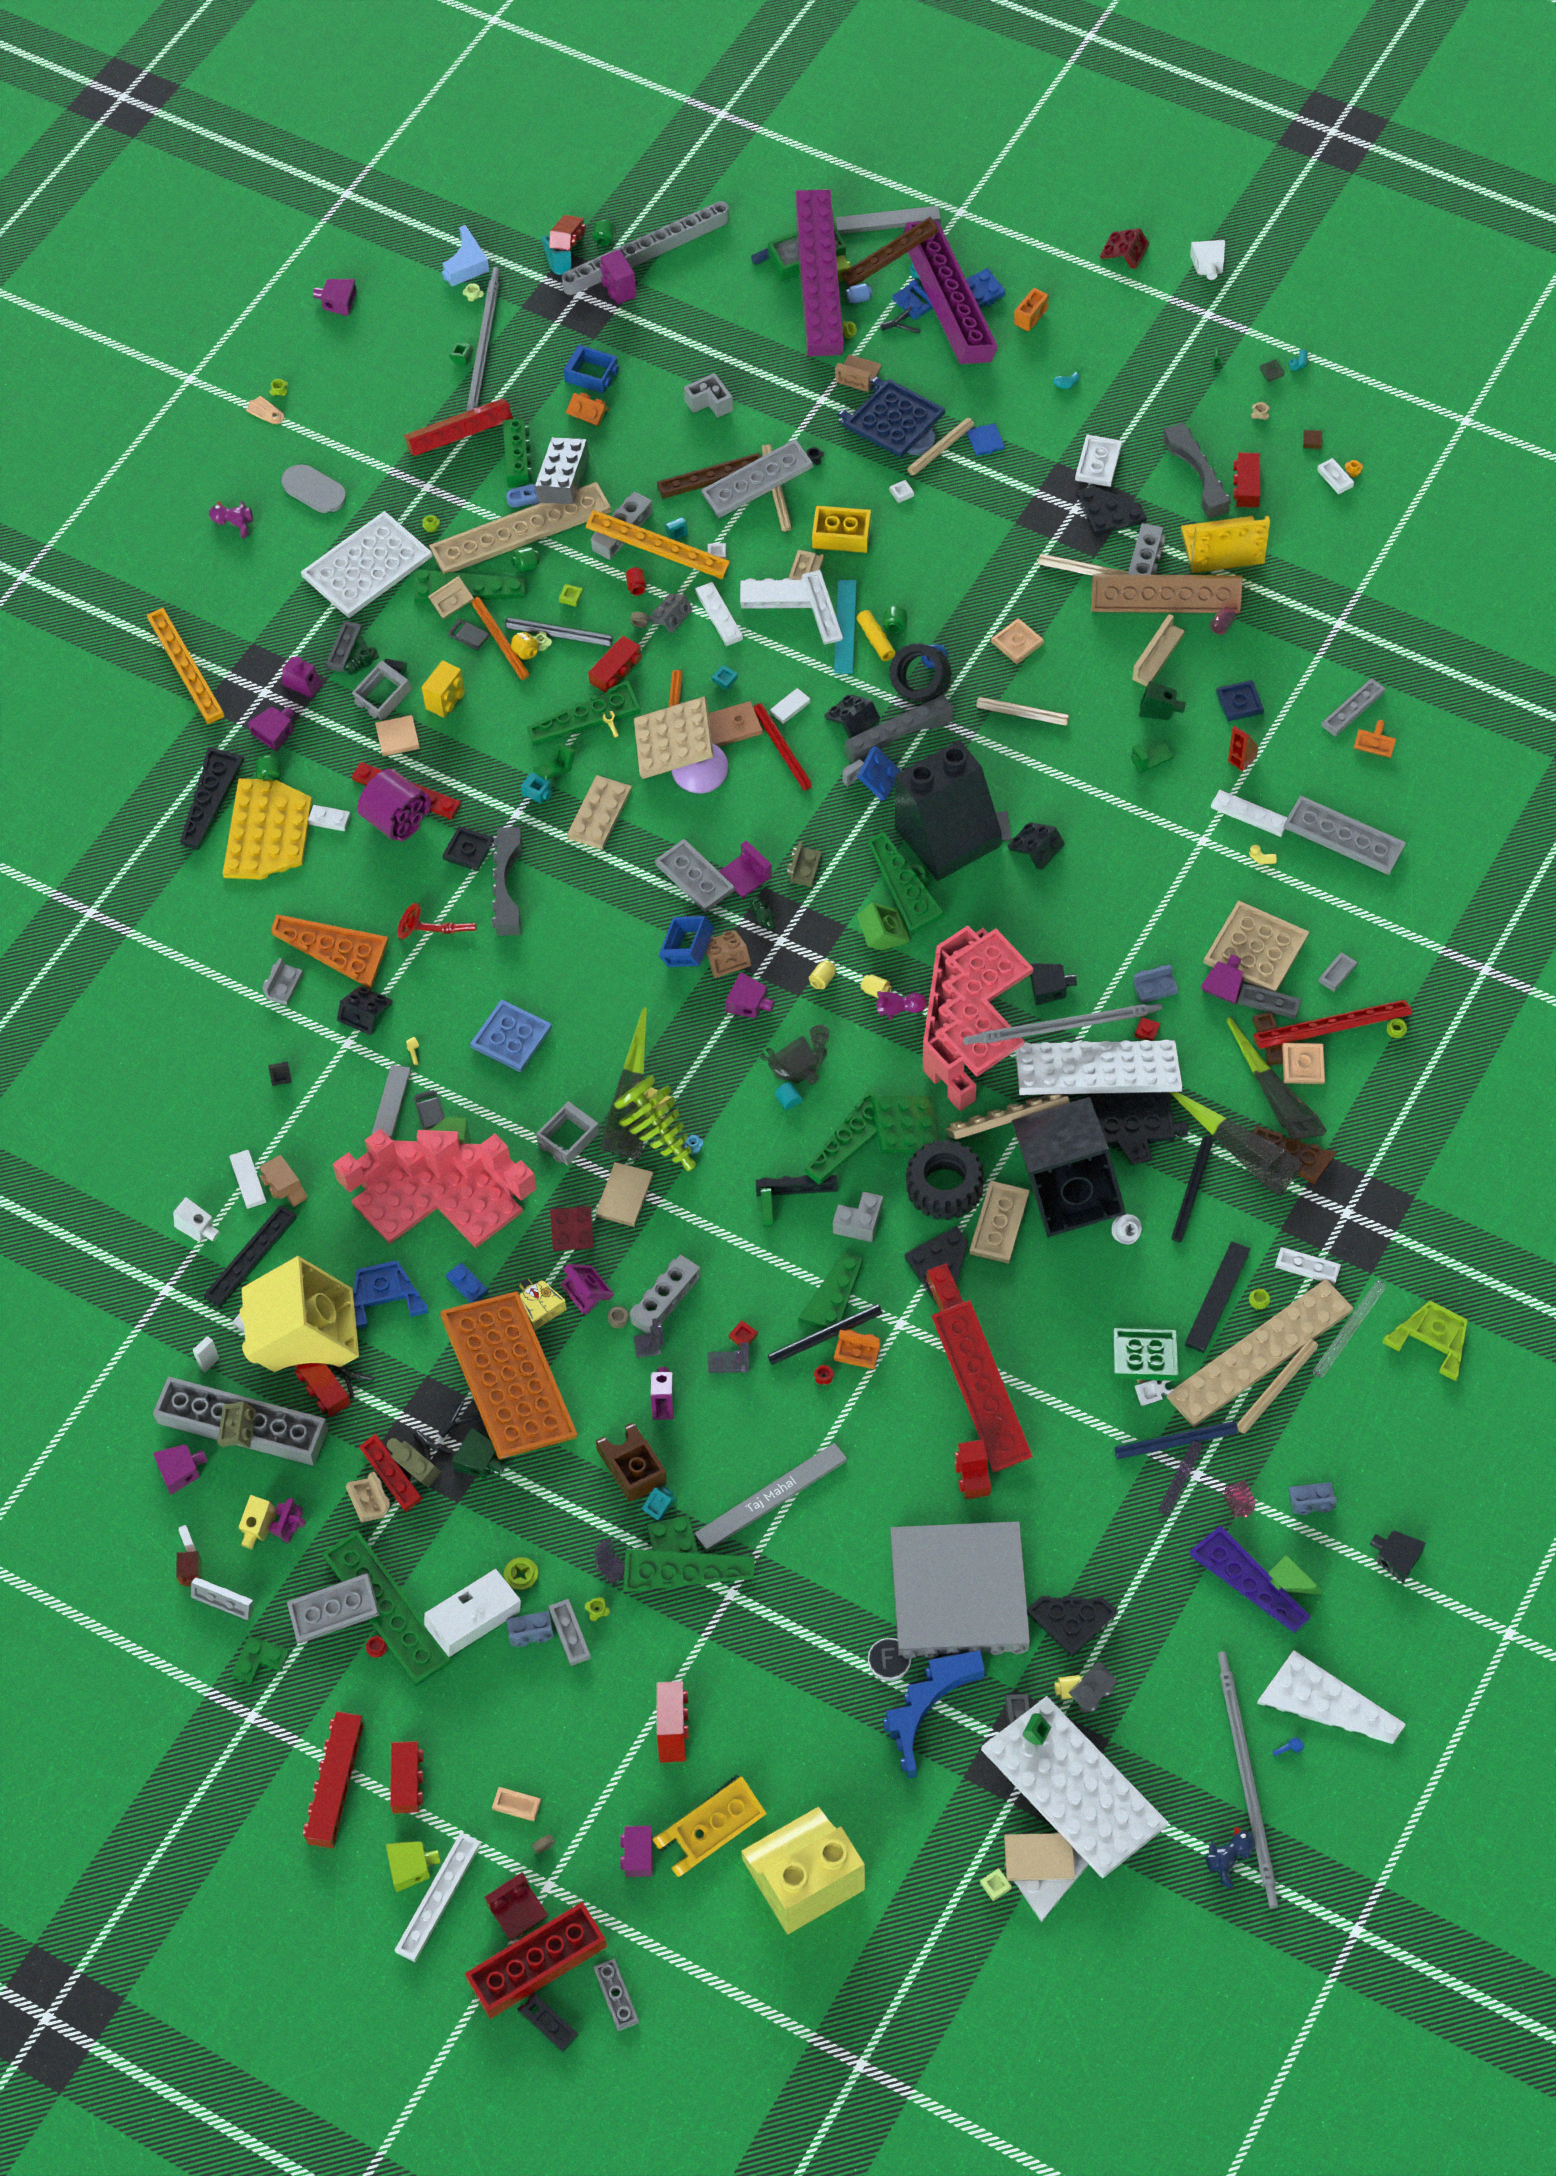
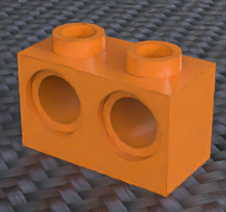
(1031, 309)

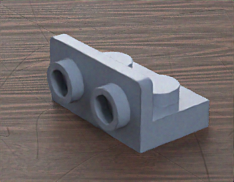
(1155, 984)
(1312, 1498)
(530, 1629)

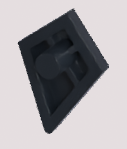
(1135, 1149)

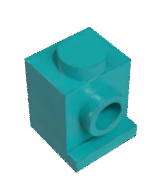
(536, 788)

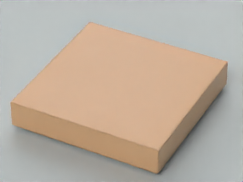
(1017, 641)
(397, 735)
(1303, 1063)

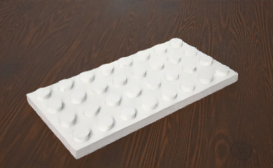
(1098, 1067)
(1076, 1789)

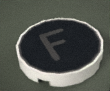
(886, 1662)

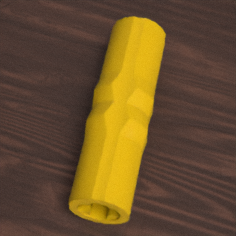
(875, 635)

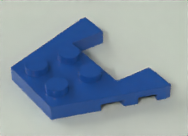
(382, 1285)

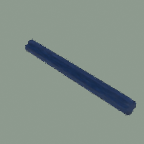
(1175, 1440)

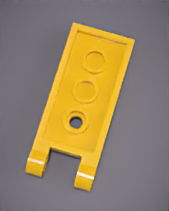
(719, 1819)

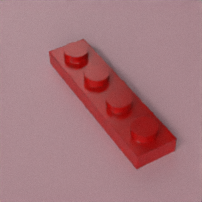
(390, 1472)

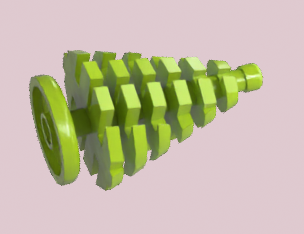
(652, 1116)

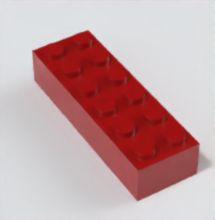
(536, 1960)

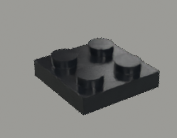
(468, 848)

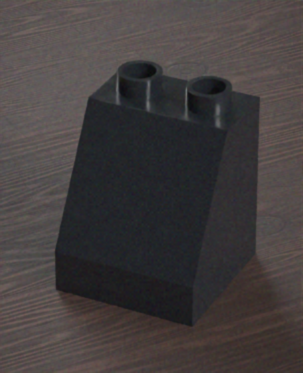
(946, 810)
(1069, 1167)

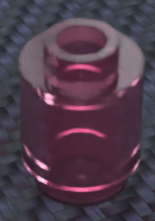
(1222, 620)

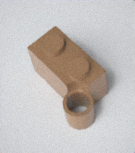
(282, 1181)

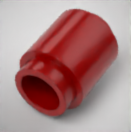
(635, 581)

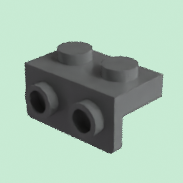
(671, 612)
(1092, 1687)

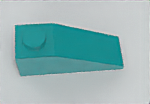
(558, 259)

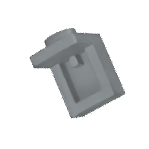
(850, 772)

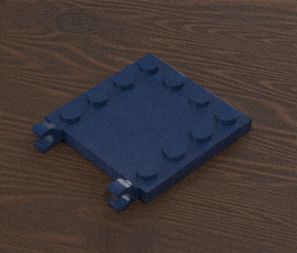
(892, 417)

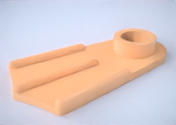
(265, 410)

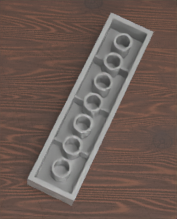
(275, 1428)

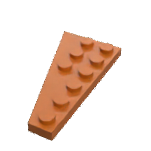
(343, 949)

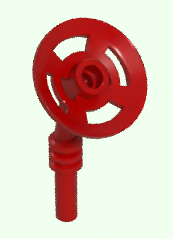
(411, 921)

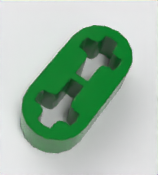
(766, 1207)

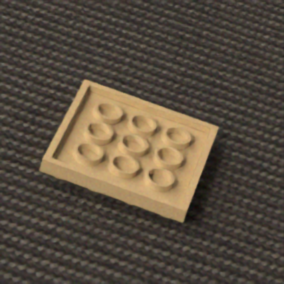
(673, 737)
(1262, 942)

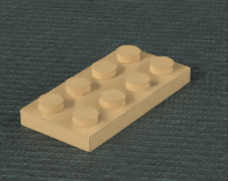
(599, 812)
(999, 1222)

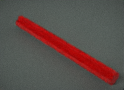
(782, 747)

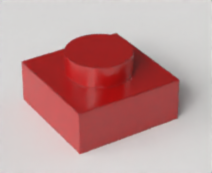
(1147, 1029)
(743, 1334)

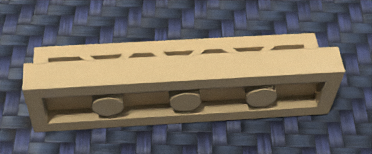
(1157, 652)

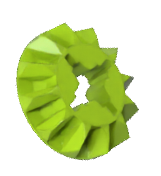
(521, 1564)

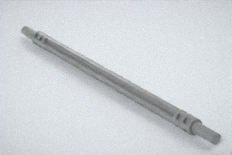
(483, 341)
(1062, 1024)
(1261, 1846)

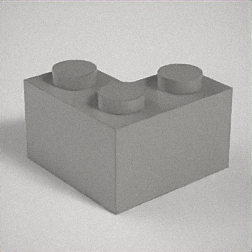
(708, 392)
(859, 1222)

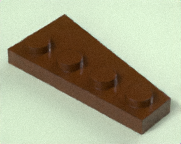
(1312, 1156)

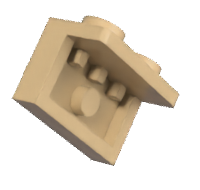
(368, 1498)

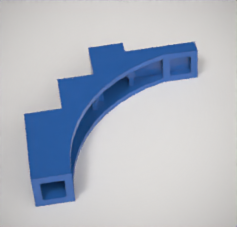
(942, 1677)

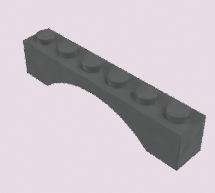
(1181, 444)
(928, 715)
(508, 850)

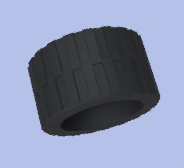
(899, 669)

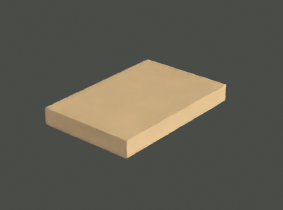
(624, 1194)
(1038, 1857)

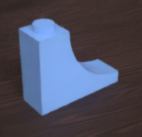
(467, 262)

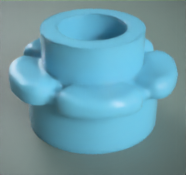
(697, 1146)

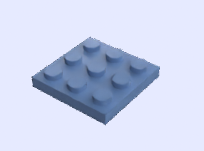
(511, 1036)

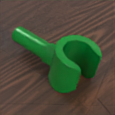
(1217, 359)

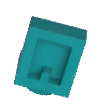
(659, 1502)

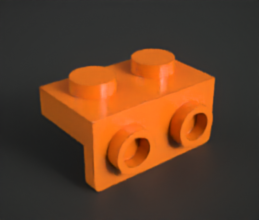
(586, 409)
(857, 1349)

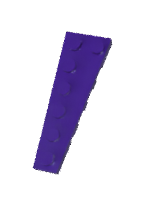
(1237, 1568)

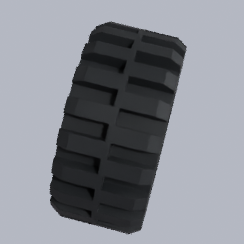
(944, 1202)

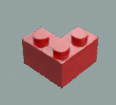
(972, 1466)

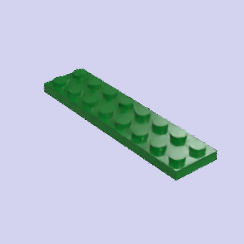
(398, 1620)

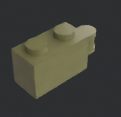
(413, 1461)

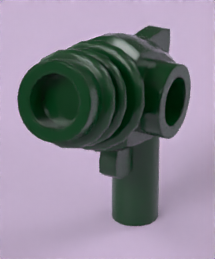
(363, 657)
(763, 913)

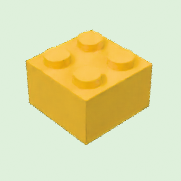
(443, 689)

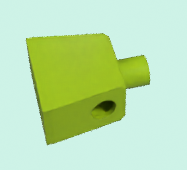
(410, 1863)

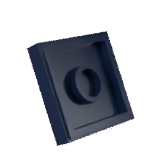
(1239, 700)

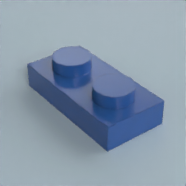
(466, 1283)

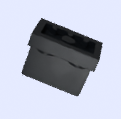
(362, 1008)

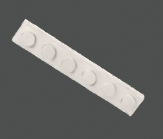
(437, 1897)

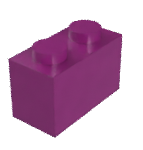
(637, 1851)

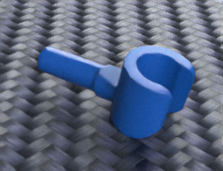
(1295, 1743)

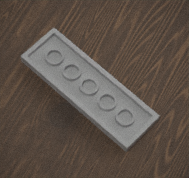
(757, 478)
(1344, 835)

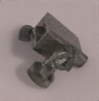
(797, 1059)

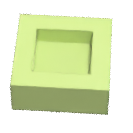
(995, 1884)

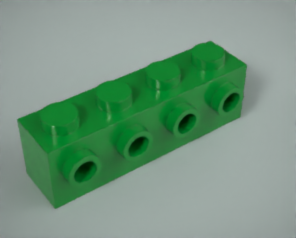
(516, 452)

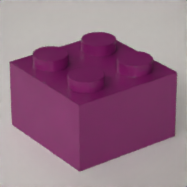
(618, 277)

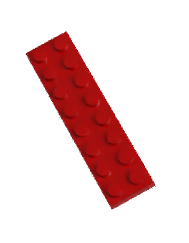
(982, 1386)

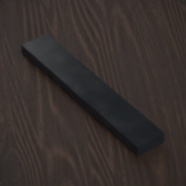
(250, 1256)
(1217, 1297)

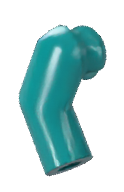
(1066, 382)

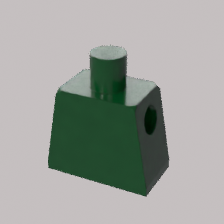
(1159, 702)
(477, 1456)

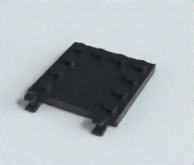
(1136, 1116)

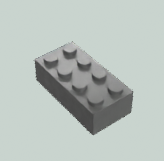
(562, 470)

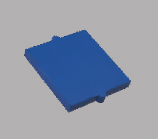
(985, 439)

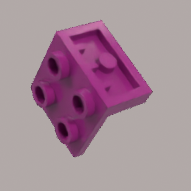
(747, 870)

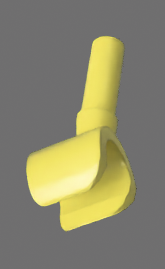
(611, 723)
(411, 1045)

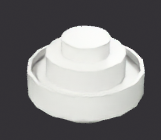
(1126, 1229)

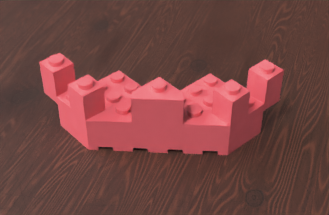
(965, 978)
(414, 1178)

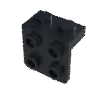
(854, 714)
(1038, 841)

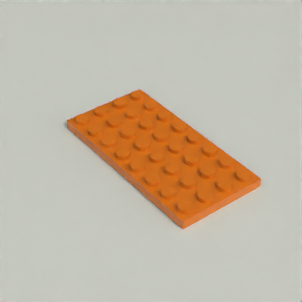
(508, 1375)

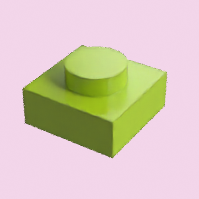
(570, 595)

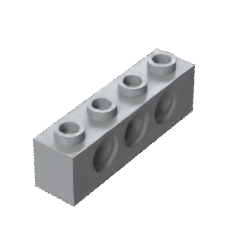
(633, 511)
(1147, 550)
(676, 1291)

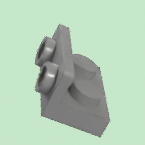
(282, 982)

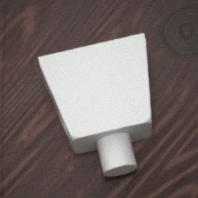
(1208, 257)
(194, 1221)

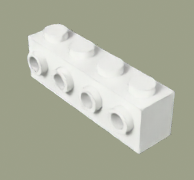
(774, 594)

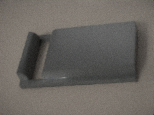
(469, 635)
(429, 1110)

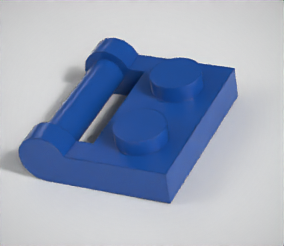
(906, 299)

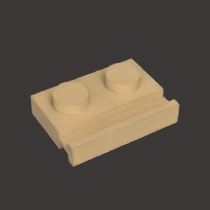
(805, 563)
(451, 597)

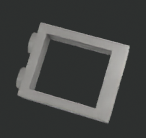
(370, 682)
(580, 1119)

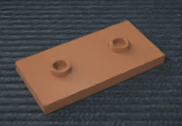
(734, 724)

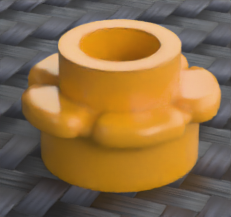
(1353, 468)

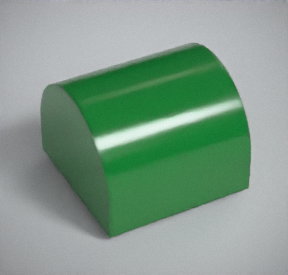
(461, 353)
(1036, 1729)

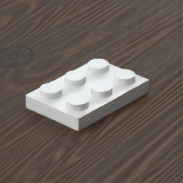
(1098, 460)

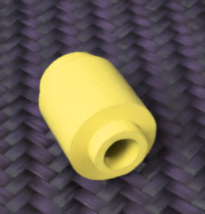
(822, 974)
(873, 984)
(1065, 1684)

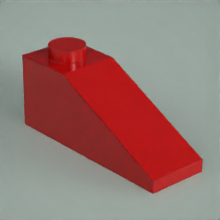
(1242, 749)

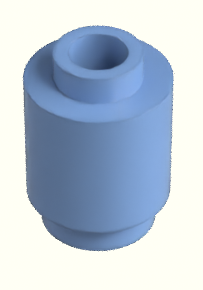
(858, 293)

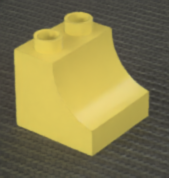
(298, 1318)
(805, 1869)

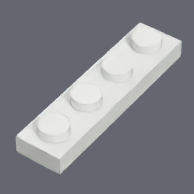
(822, 607)
(719, 614)
(1249, 813)

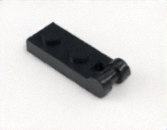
(548, 2022)

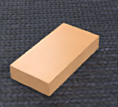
(516, 1804)

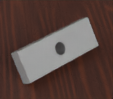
(621, 2005)

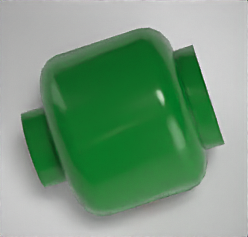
(604, 232)
(525, 559)
(895, 619)
(268, 767)

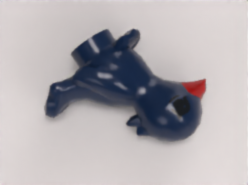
(1224, 1857)

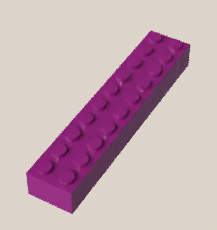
(818, 272)
(952, 299)

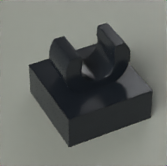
(396, 665)
(280, 1073)

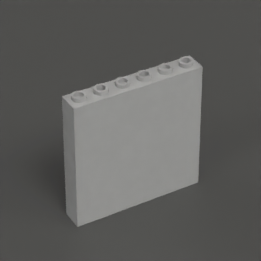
(959, 1589)

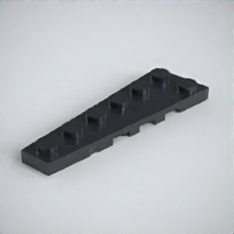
(214, 784)

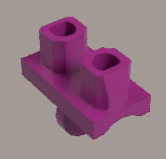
(290, 1520)

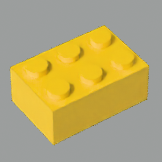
(841, 529)

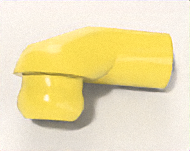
(1261, 858)

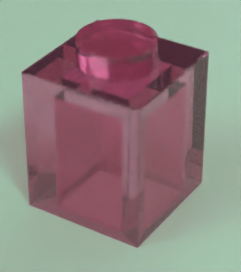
(1239, 1499)

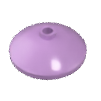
(703, 776)

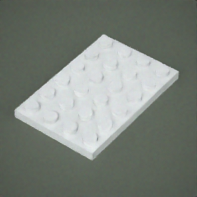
(366, 564)

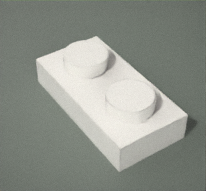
(1335, 476)
(329, 818)

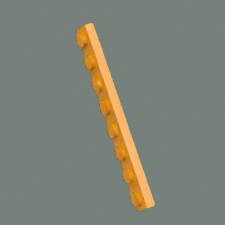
(657, 544)
(185, 666)

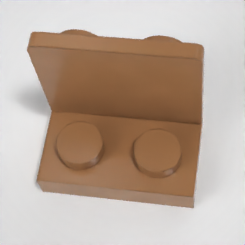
(857, 372)
(727, 954)

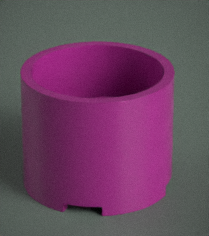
(393, 805)

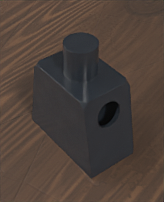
(1050, 982)
(1398, 1553)

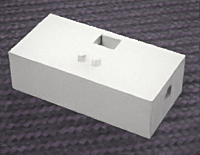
(472, 1612)

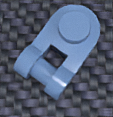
(517, 498)

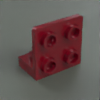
(1127, 243)
(571, 1228)
(515, 1906)

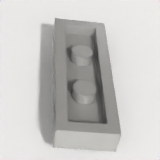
(221, 1598)
(569, 1632)

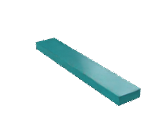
(846, 620)

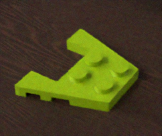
(1436, 1328)

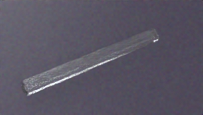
(1349, 1328)

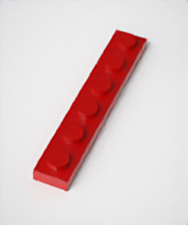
(440, 803)

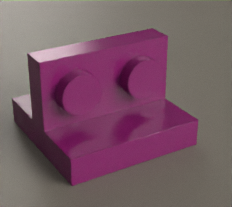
(585, 1286)

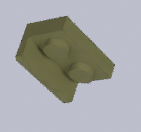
(804, 865)
(236, 1425)

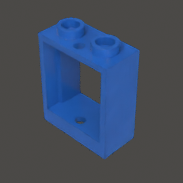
(585, 354)
(676, 957)

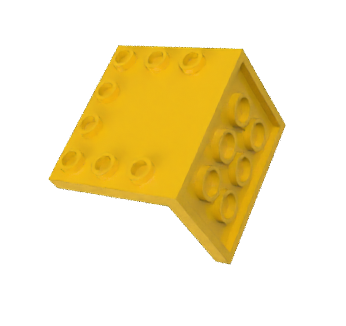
(1226, 543)

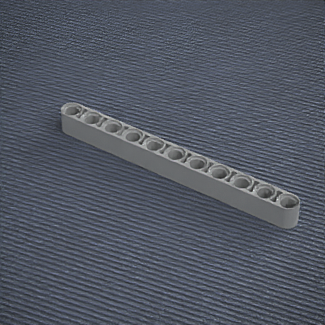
(650, 245)

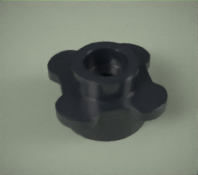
(815, 455)

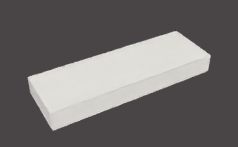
(247, 1179)
(1307, 1265)

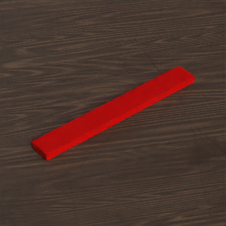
(1332, 1024)

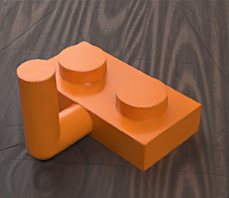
(1375, 742)

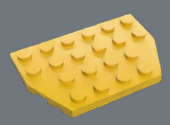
(266, 829)

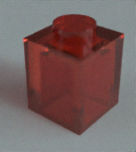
(188, 1567)

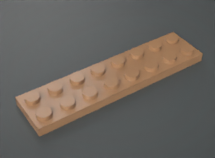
(1165, 593)

